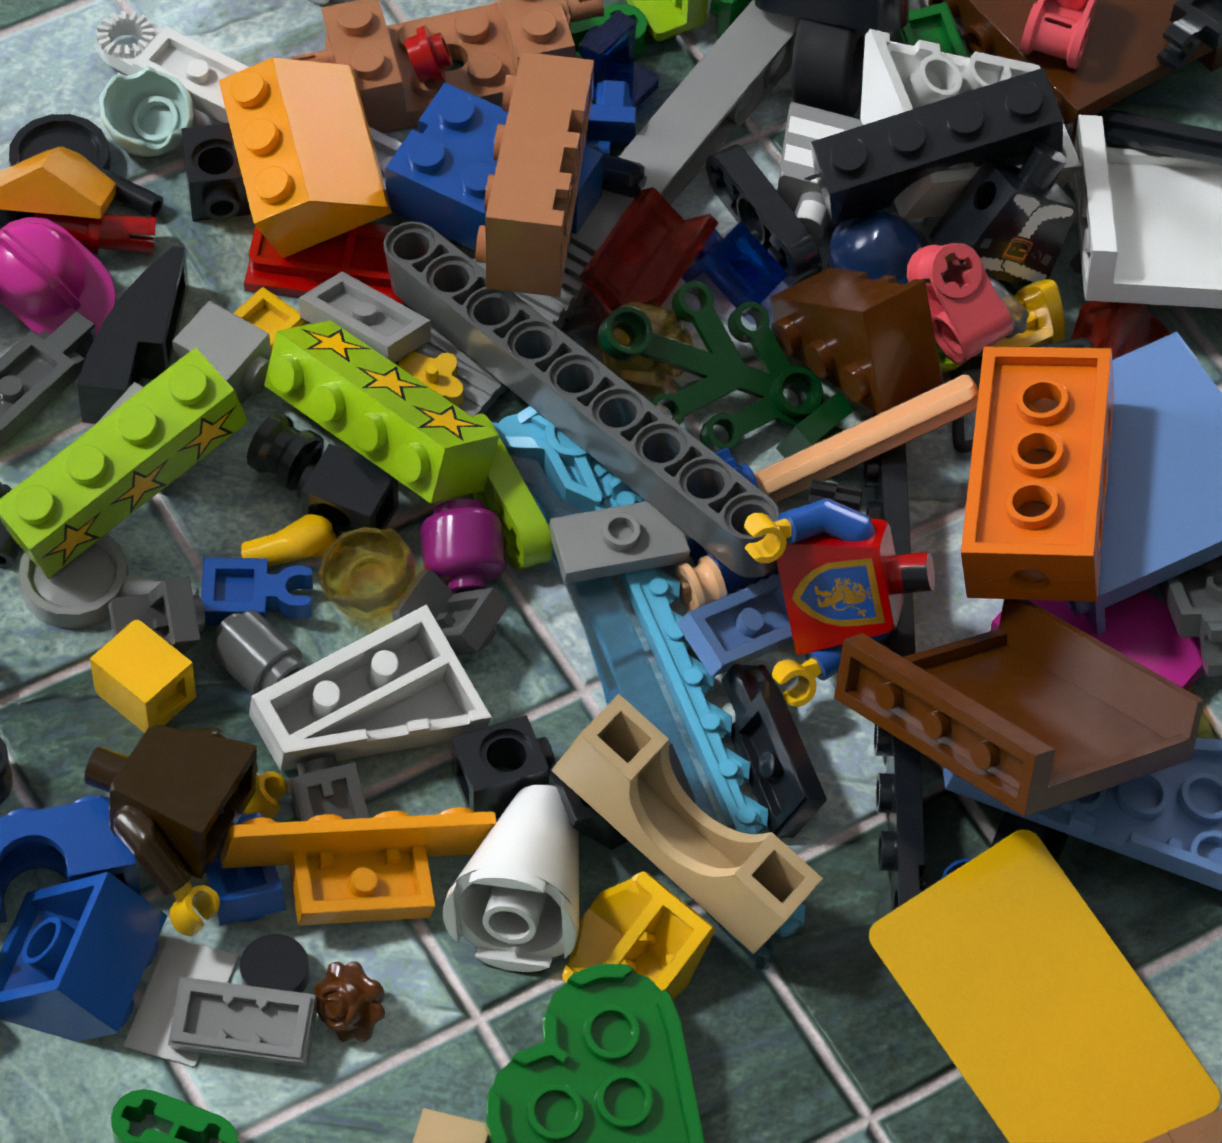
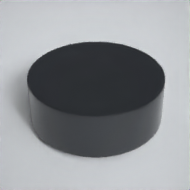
(275, 963)

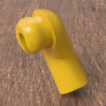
(299, 540)

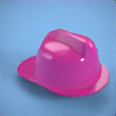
(51, 276)

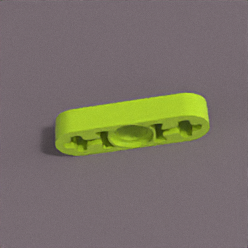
(506, 494)

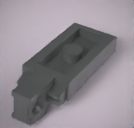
(40, 370)

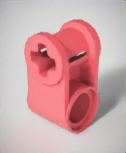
(1059, 29)
(961, 300)

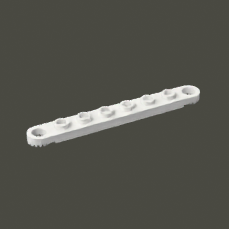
(192, 63)

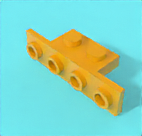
(361, 864)

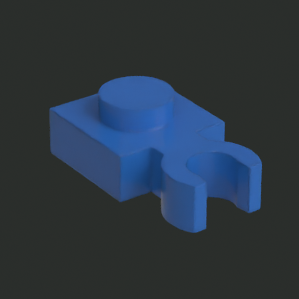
(246, 585)

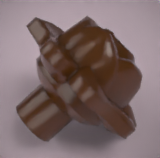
(349, 1001)

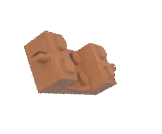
(482, 37)

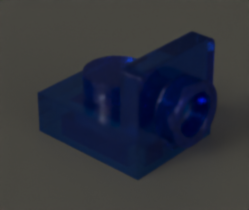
(737, 266)

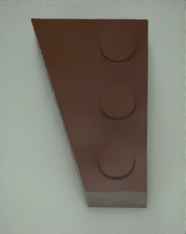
(861, 335)

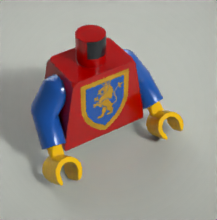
(835, 583)

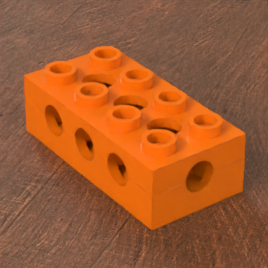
(1024, 404)

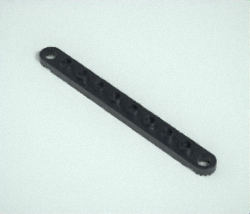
(900, 788)

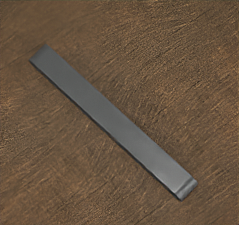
(579, 395)

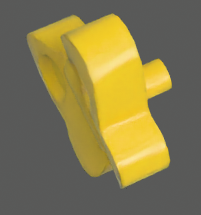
(436, 373)

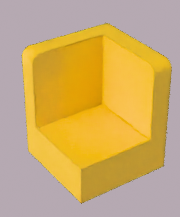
(143, 676)

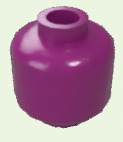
(463, 545)

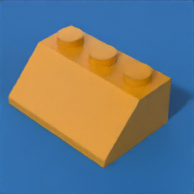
(304, 151)

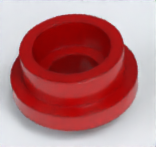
(428, 55)

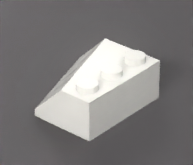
(909, 77)

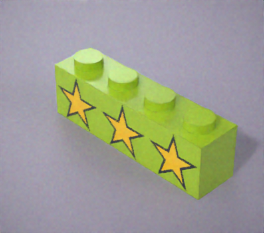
(381, 411)
(121, 462)

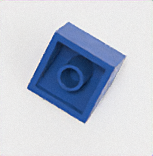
(77, 957)

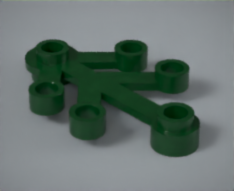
(720, 366)

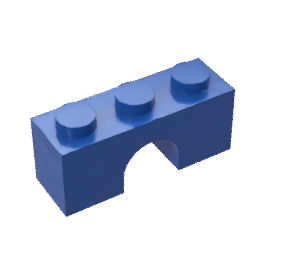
(66, 840)

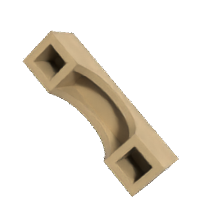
(735, 876)

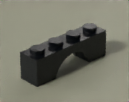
(879, 160)

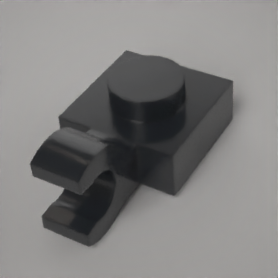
(1191, 24)

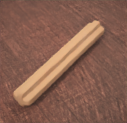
(869, 439)

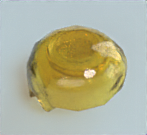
(367, 572)

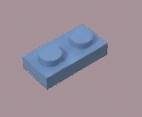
(739, 626)

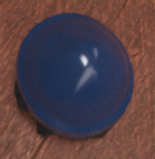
(876, 245)

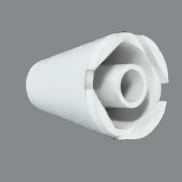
(520, 886)

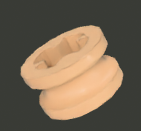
(700, 583)

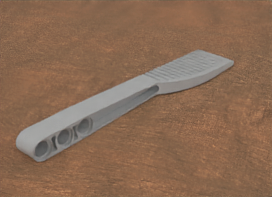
(673, 150)

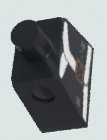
(1012, 217)

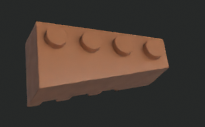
(536, 174)

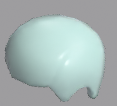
(146, 112)

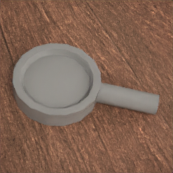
(83, 588)

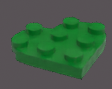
(604, 1070)

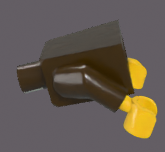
(177, 804)

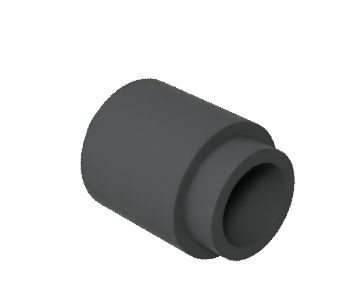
(254, 651)

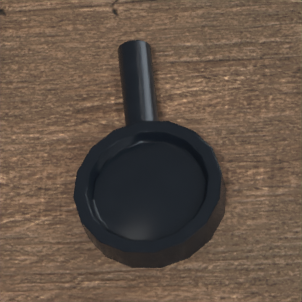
(88, 140)

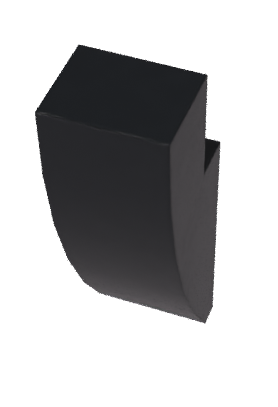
(135, 336)

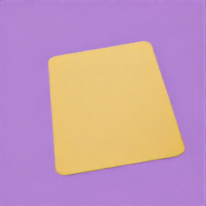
(1040, 1004)

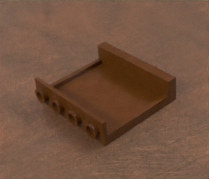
(1116, 59)
(1025, 708)

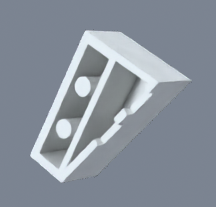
(371, 697)

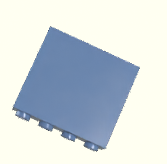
(1161, 474)

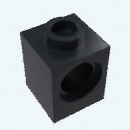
(213, 173)
(348, 491)
(504, 743)

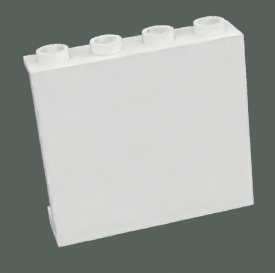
(1147, 224)

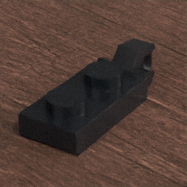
(771, 743)

